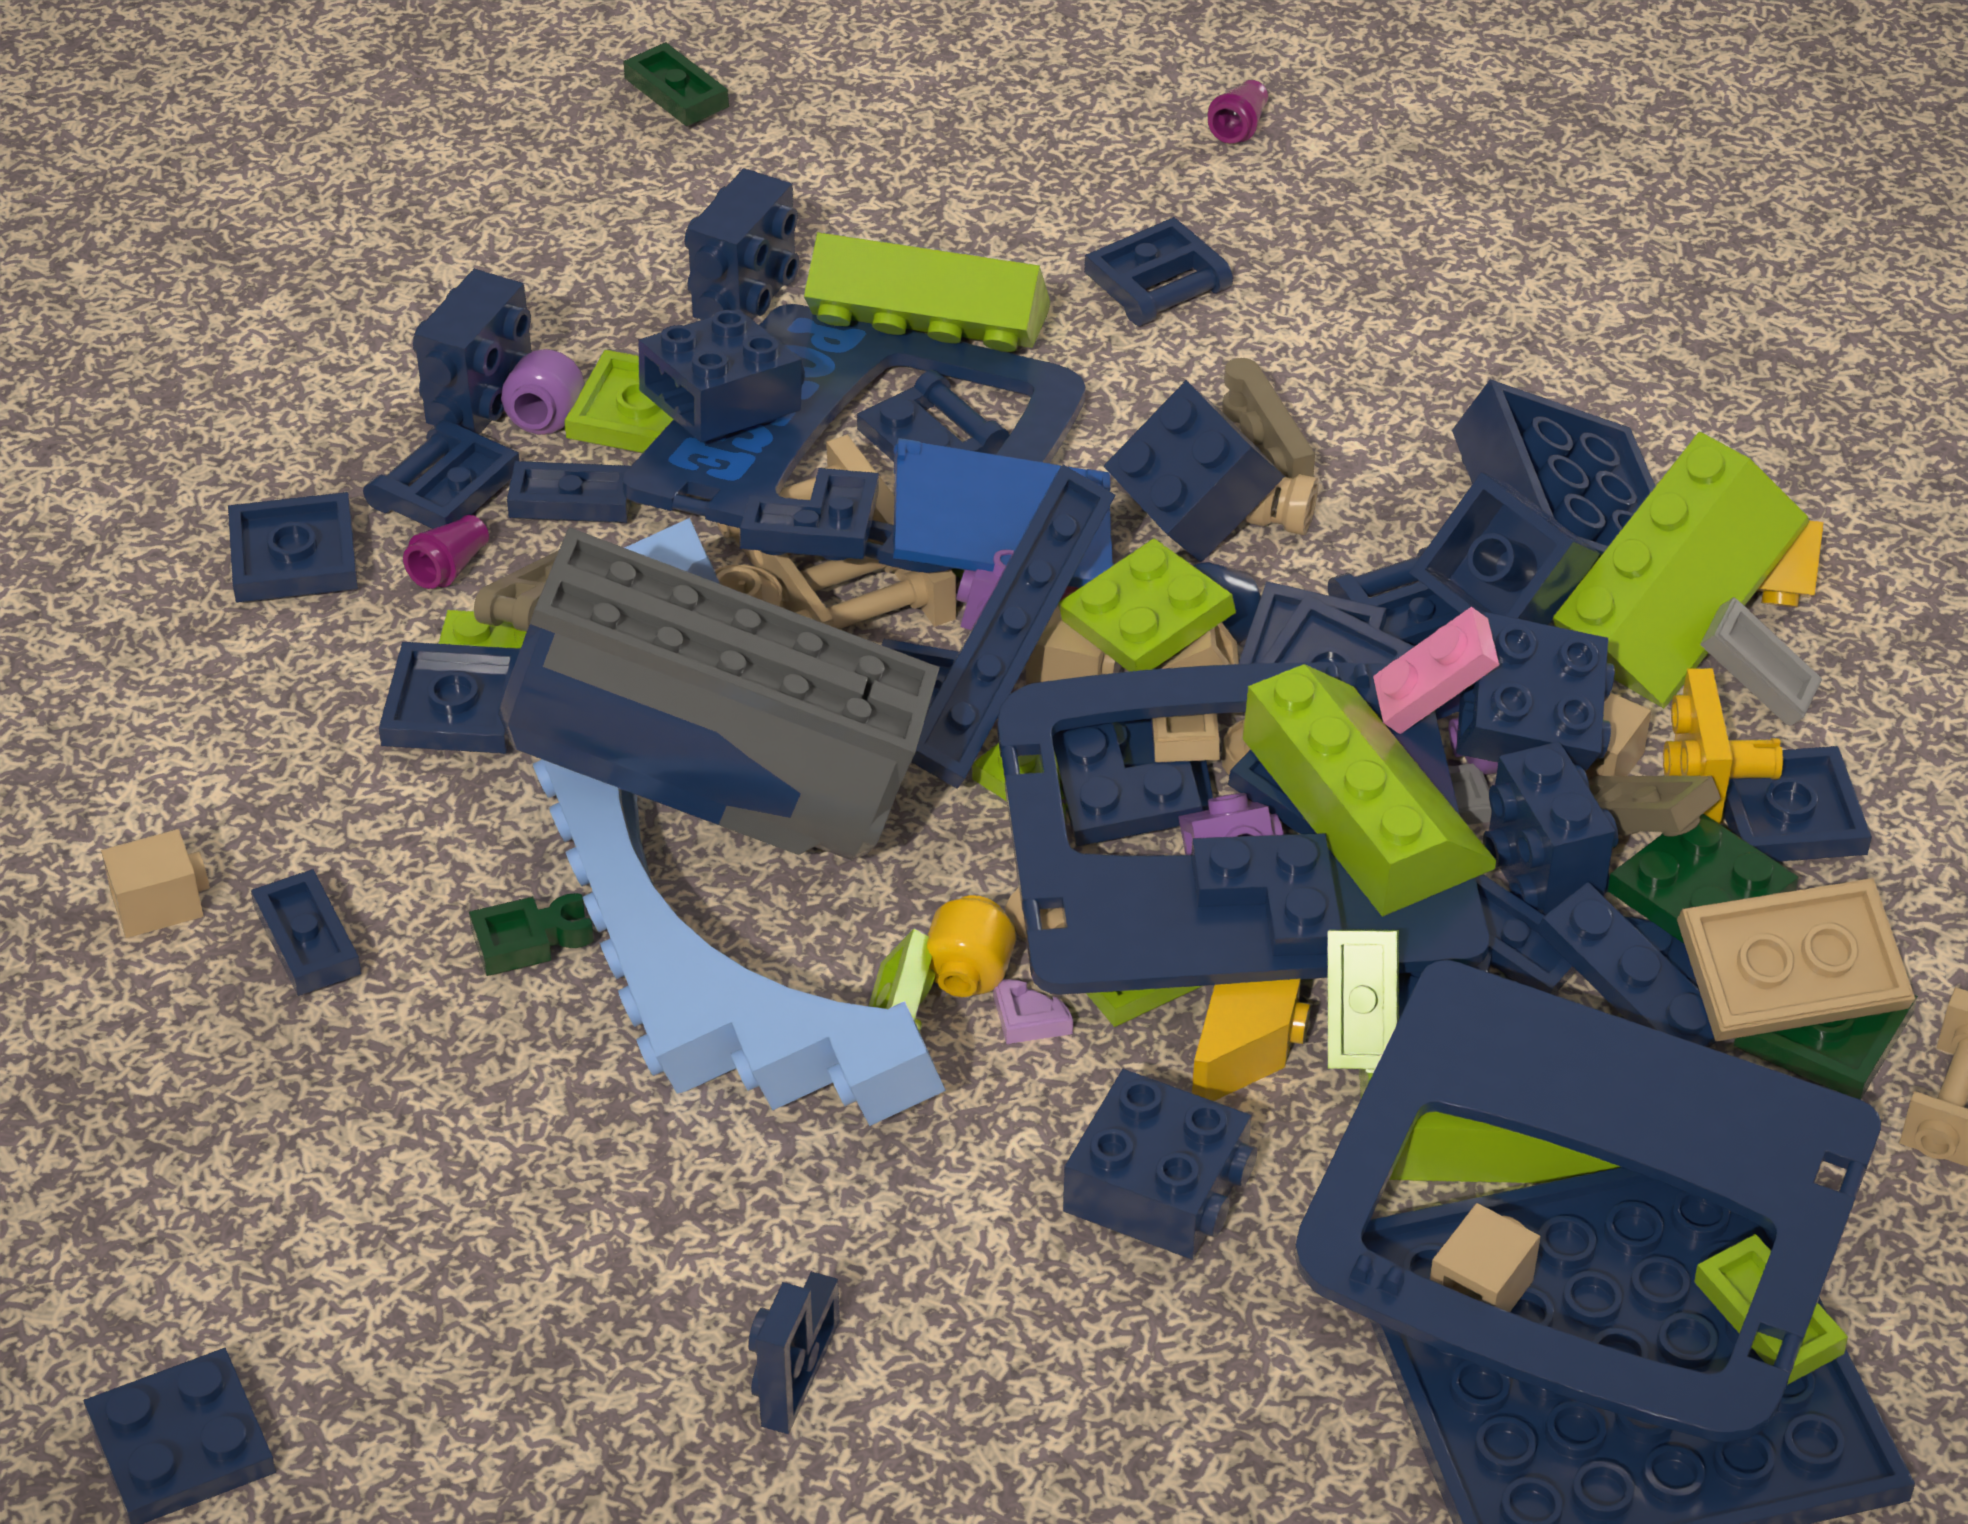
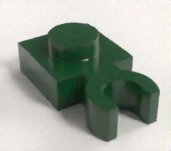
(521, 934)

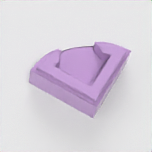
(1029, 1014)

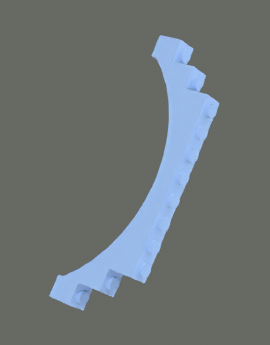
(698, 1003)

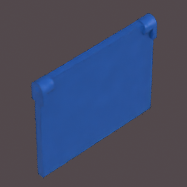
(970, 504)

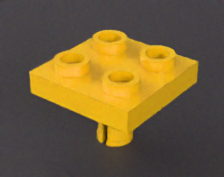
(1703, 743)

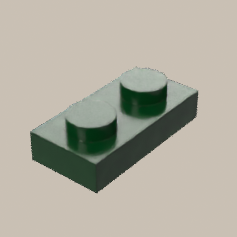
(676, 84)

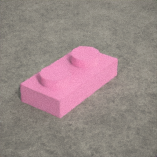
(1436, 670)

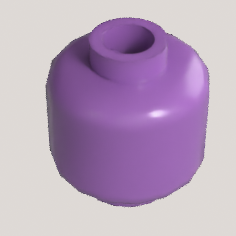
(542, 391)

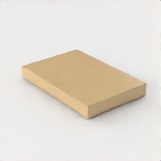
(1795, 959)

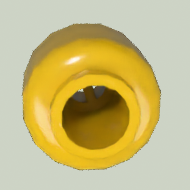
(970, 944)

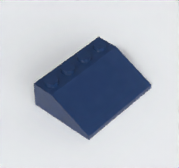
(1557, 457)

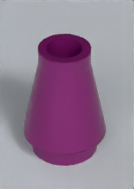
(1237, 112)
(443, 552)

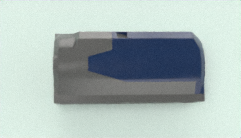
(714, 701)

